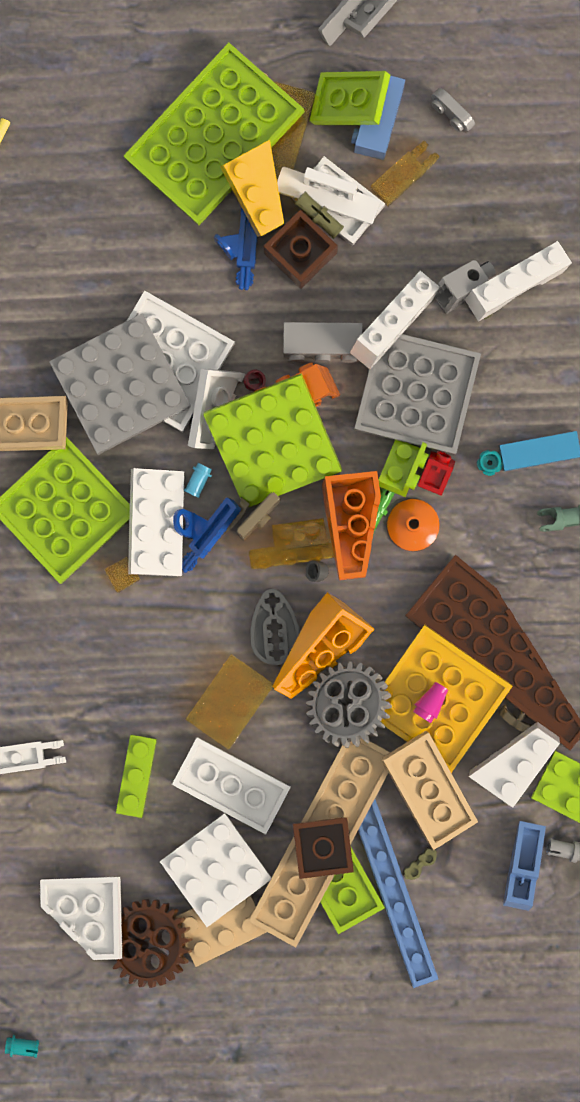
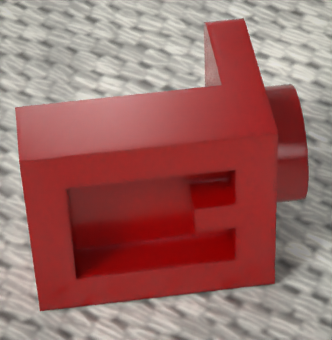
(437, 472)

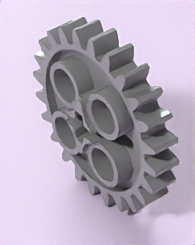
(326, 705)

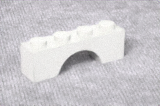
(516, 280)

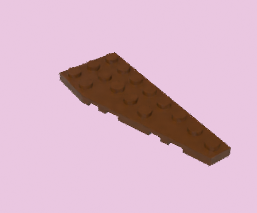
(477, 620)

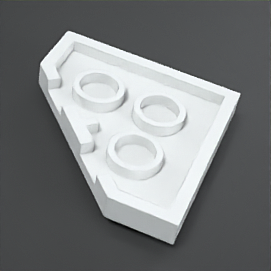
(87, 912)

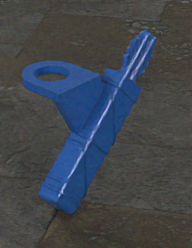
(243, 248)
(204, 532)

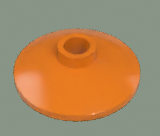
(409, 538)

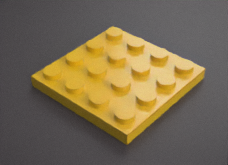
(467, 706)

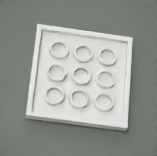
(186, 346)

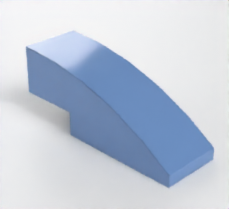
(524, 866)

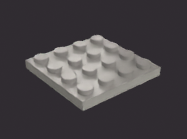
(120, 384)
(419, 394)

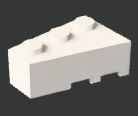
(515, 766)

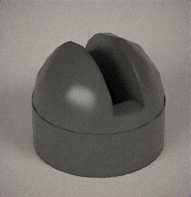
(316, 571)

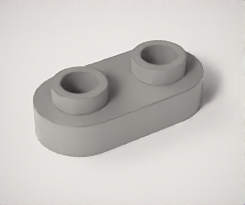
(458, 116)

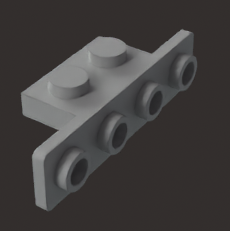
(354, 15)

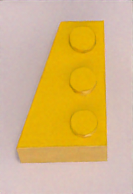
(256, 187)

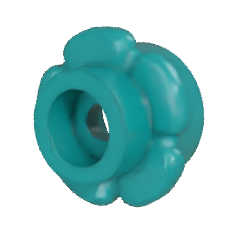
(493, 456)

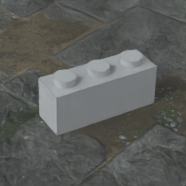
(320, 341)

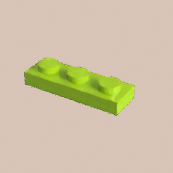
(136, 776)

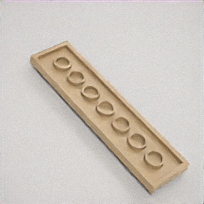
(345, 792)

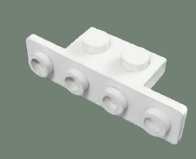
(333, 192)

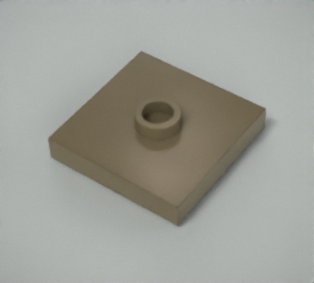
(259, 516)

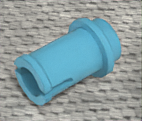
(198, 480)

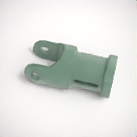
(563, 518)

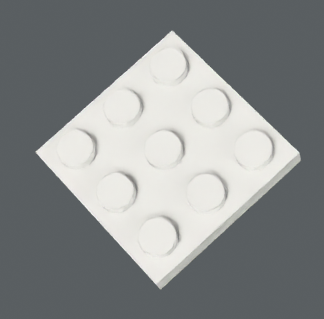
(215, 870)

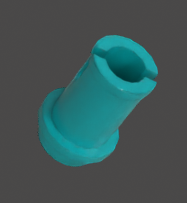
(21, 1047)

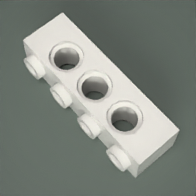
(394, 320)

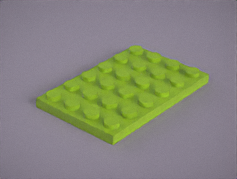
(209, 124)

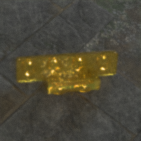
(294, 544)

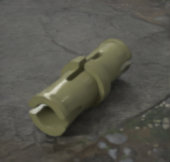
(319, 215)

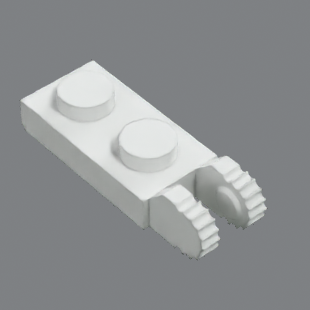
(28, 756)

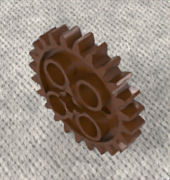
(158, 920)

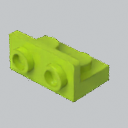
(401, 467)

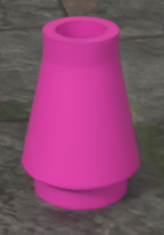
(431, 702)

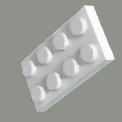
(153, 541)
(231, 785)

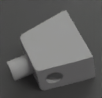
(461, 282)

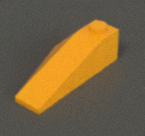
(325, 637)

